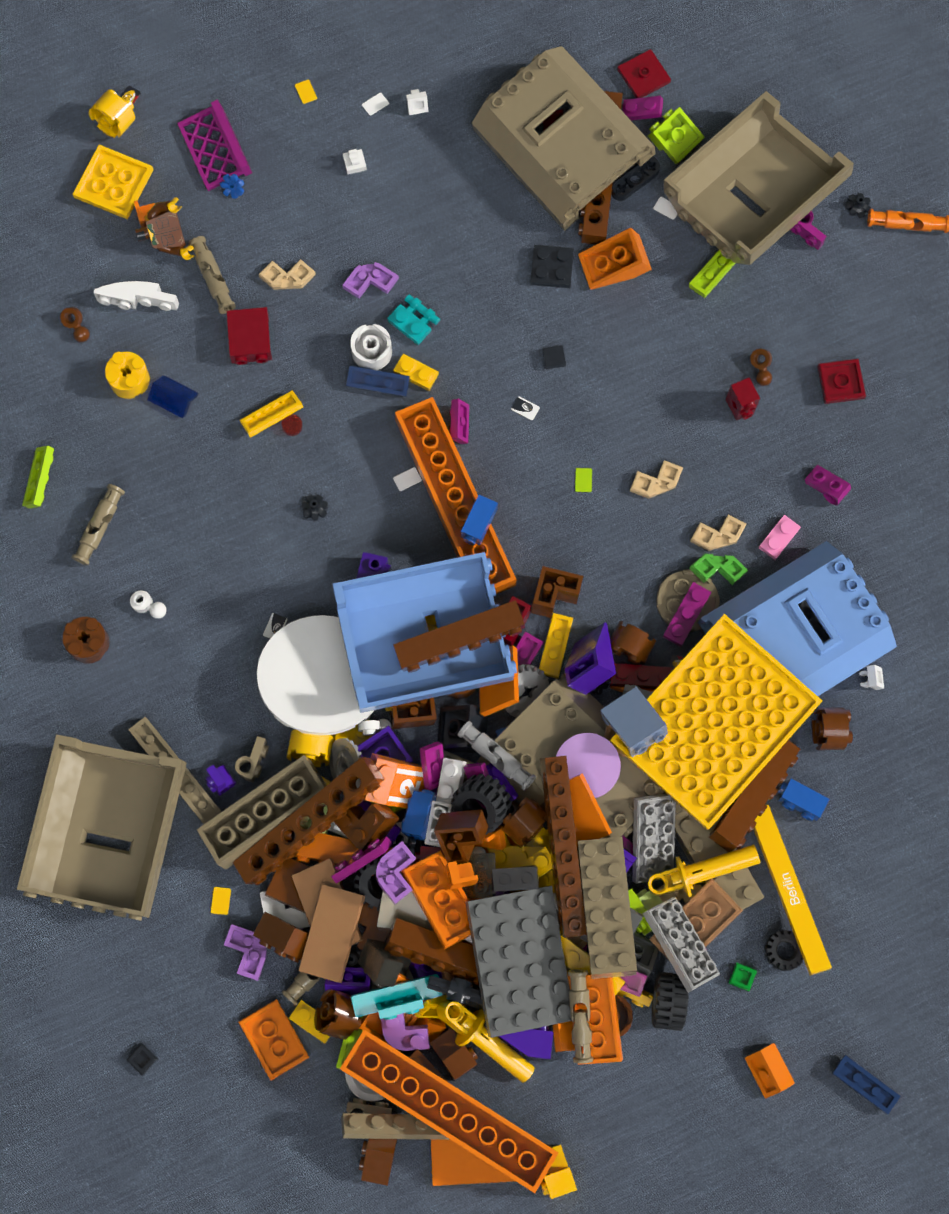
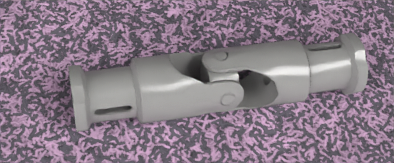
(484, 744)

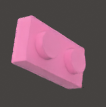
(779, 537)

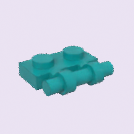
(409, 324)

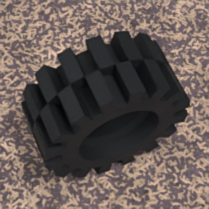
(773, 956)

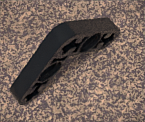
(645, 175)

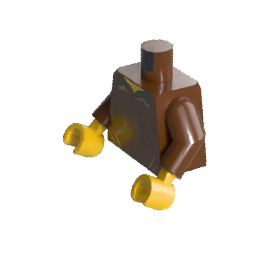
(165, 230)

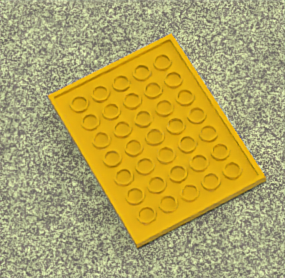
(724, 718)

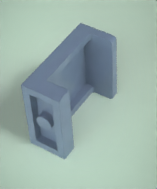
(635, 721)

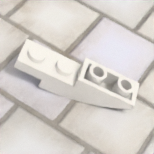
(129, 293)
(450, 780)

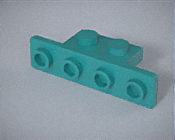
(391, 1001)

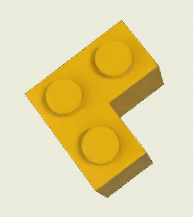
(559, 1177)

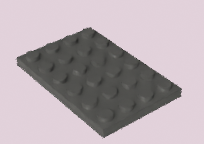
(519, 961)

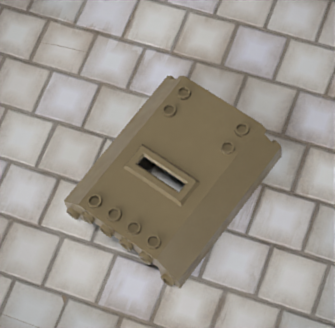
(575, 153)
(768, 164)
(542, 730)
(108, 796)

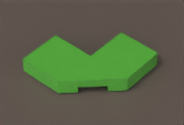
(726, 565)

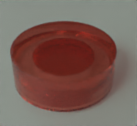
(292, 425)

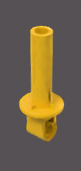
(684, 875)
(471, 1028)

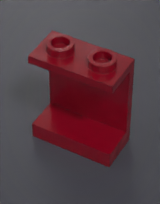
(249, 335)

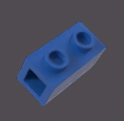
(479, 520)
(803, 799)
(418, 813)

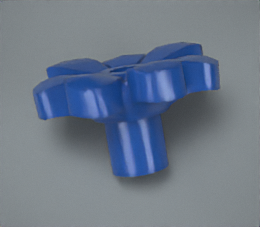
(232, 185)

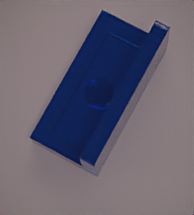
(171, 396)

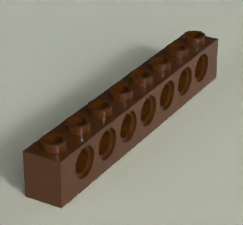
(597, 232)
(563, 846)
(249, 863)

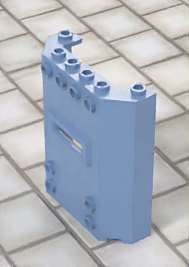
(839, 601)
(393, 608)

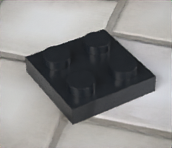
(552, 266)

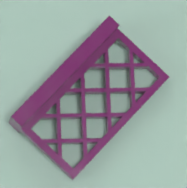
(229, 137)

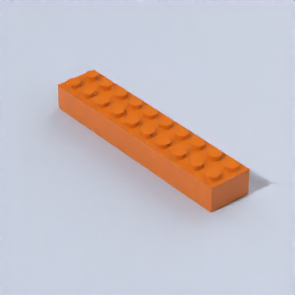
(449, 484)
(449, 1111)

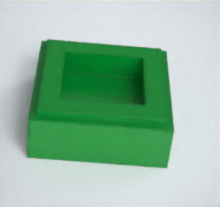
(742, 977)

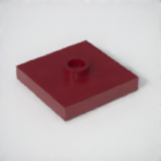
(644, 74)
(841, 381)

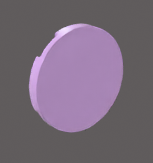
(595, 759)

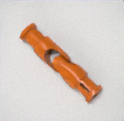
(902, 220)

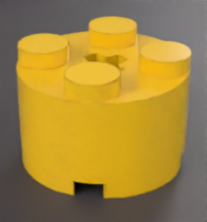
(112, 114)
(134, 369)
(312, 746)

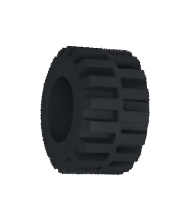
(489, 793)
(367, 886)
(669, 1002)

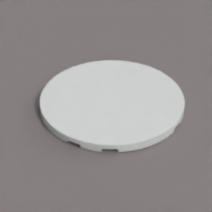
(308, 678)

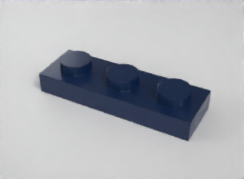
(378, 381)
(865, 1084)

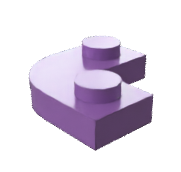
(370, 274)
(389, 871)
(254, 953)
(405, 1037)

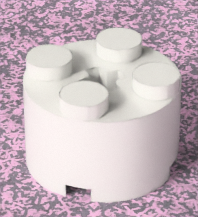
(371, 337)

